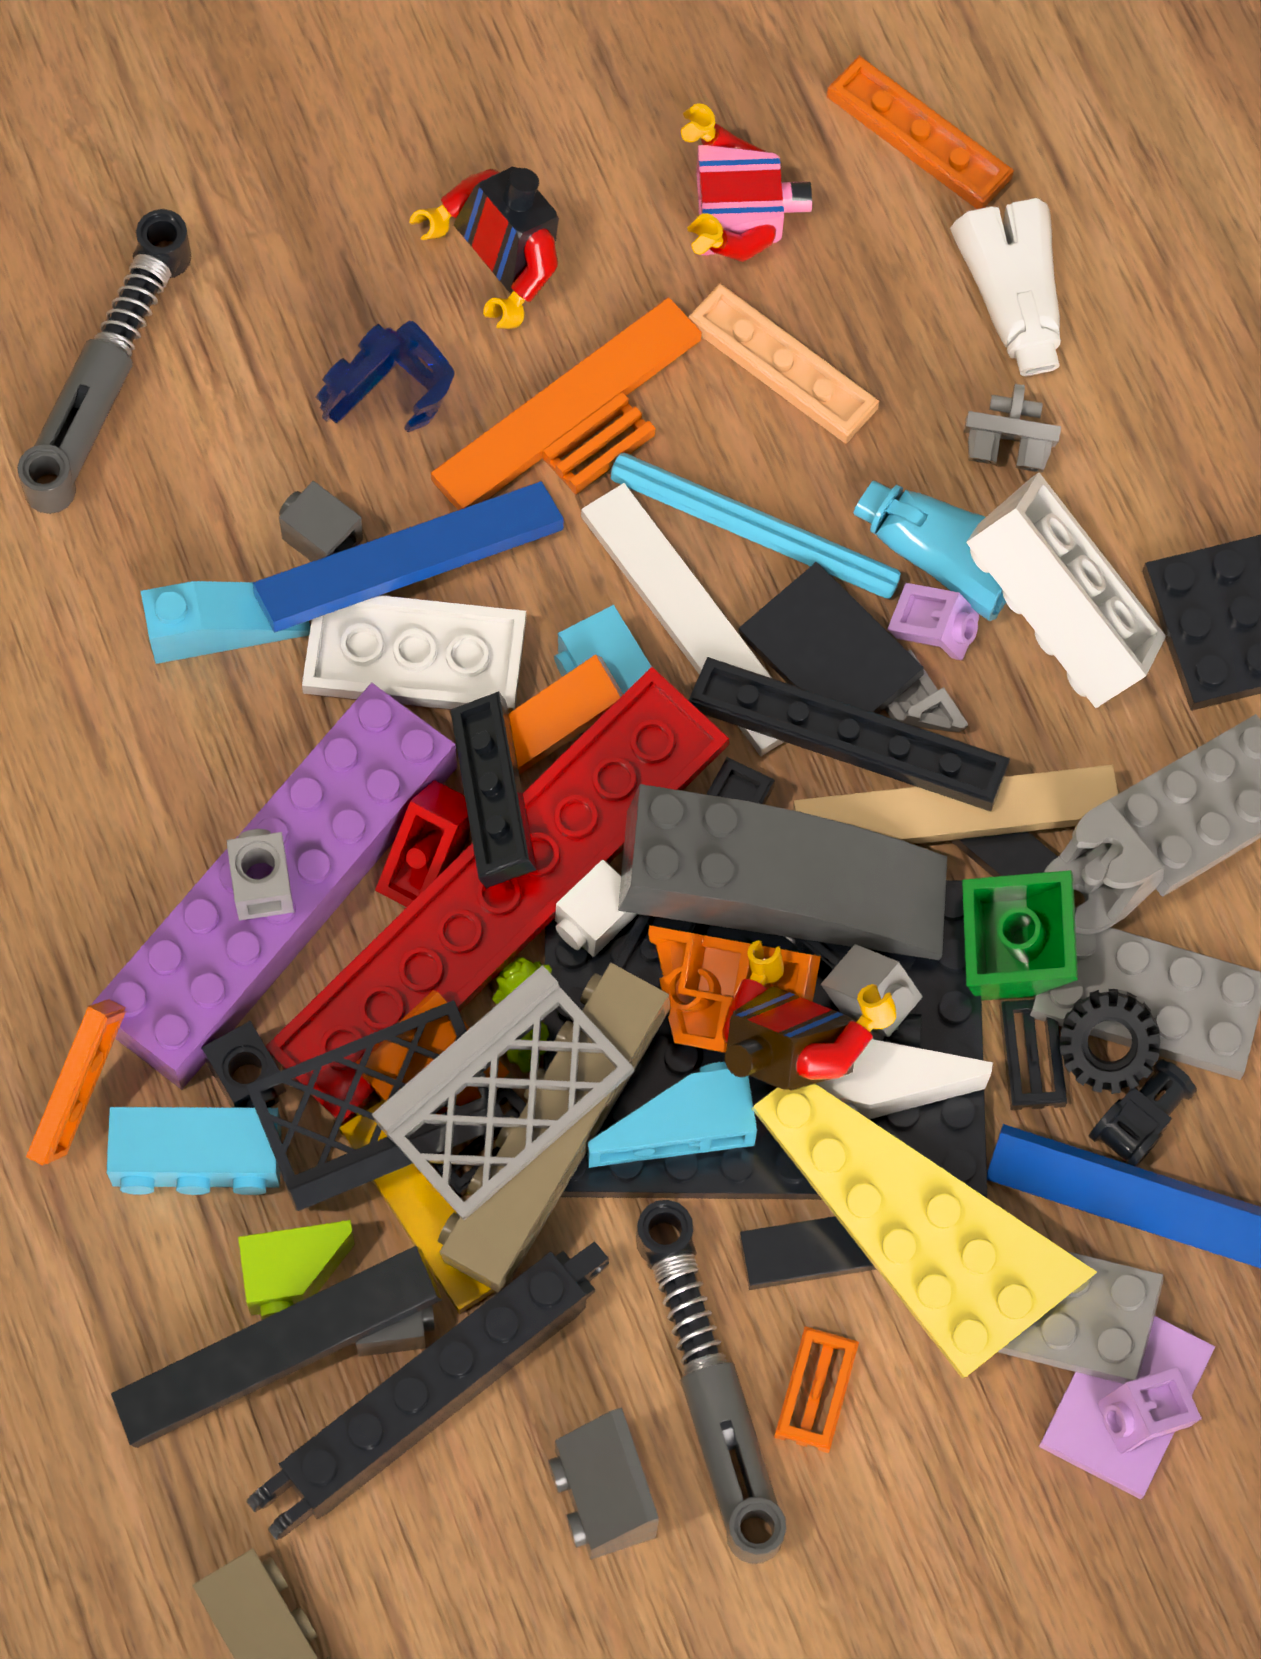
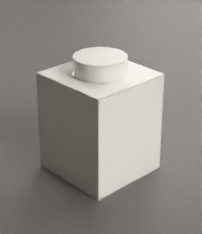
(590, 911)

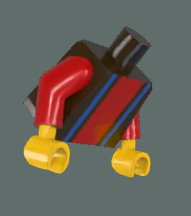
(790, 1037)

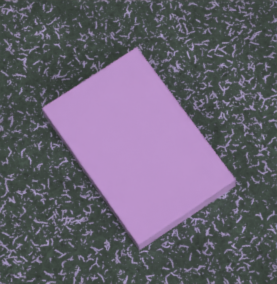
(1079, 1429)

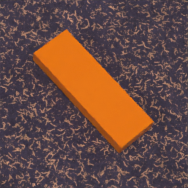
(562, 711)
(76, 1081)

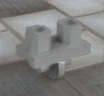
(988, 429)

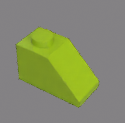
(291, 1264)

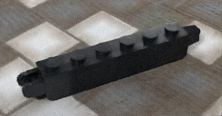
(432, 1387)

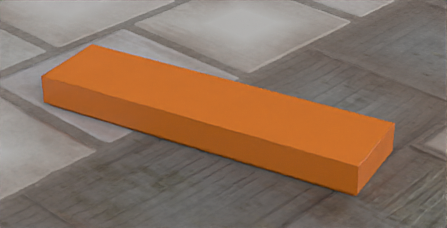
(920, 133)

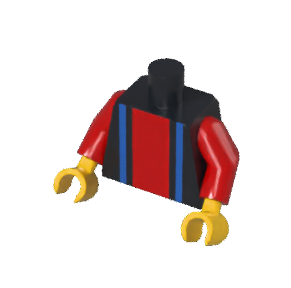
(508, 229)

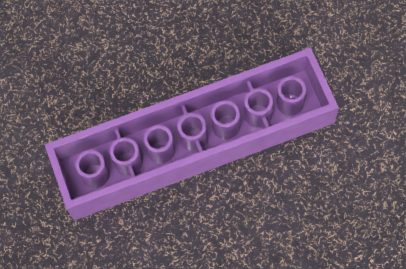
(335, 823)

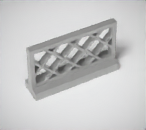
(470, 1057)

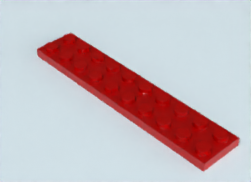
(465, 933)

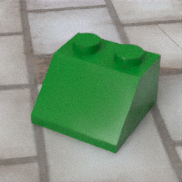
(1019, 934)

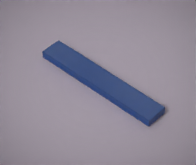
(407, 556)
(1127, 1194)

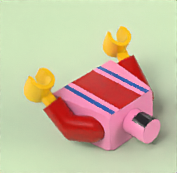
(738, 191)

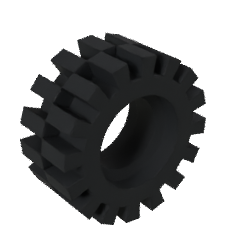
(1110, 1074)

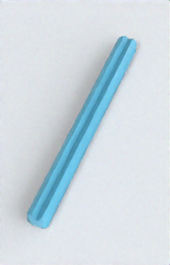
(755, 525)

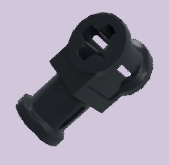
(1137, 1120)

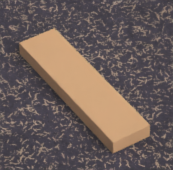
(783, 363)

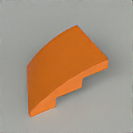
(704, 976)

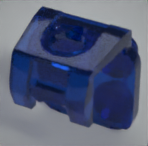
(380, 352)

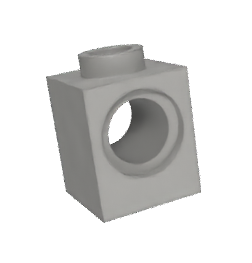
(259, 896)

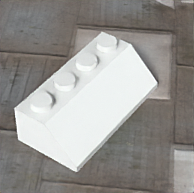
(1066, 592)

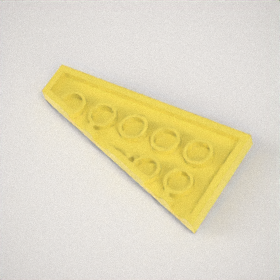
(941, 1246)

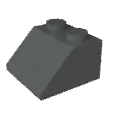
(605, 1486)

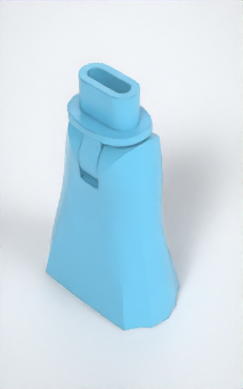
(933, 539)

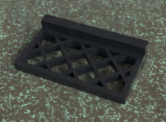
(379, 1156)

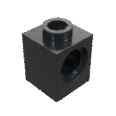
(237, 1049)

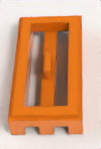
(630, 417)
(803, 1435)

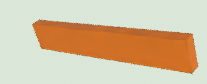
(523, 435)

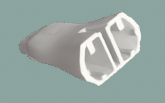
(1015, 278)

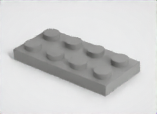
(1199, 1002)

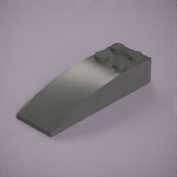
(779, 873)

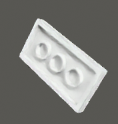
(416, 652)

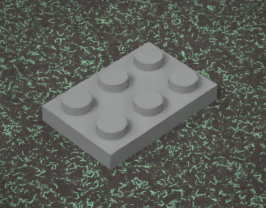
(1098, 1326)

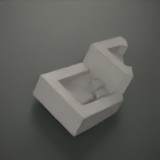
(927, 707)

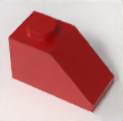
(426, 843)

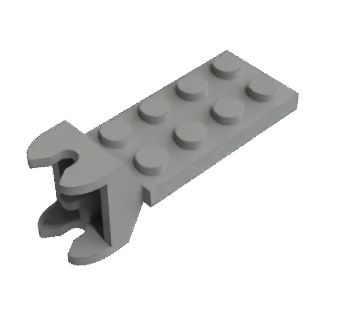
(1166, 828)

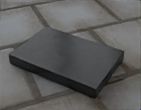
(830, 644)

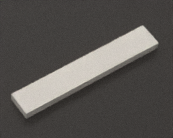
(670, 589)

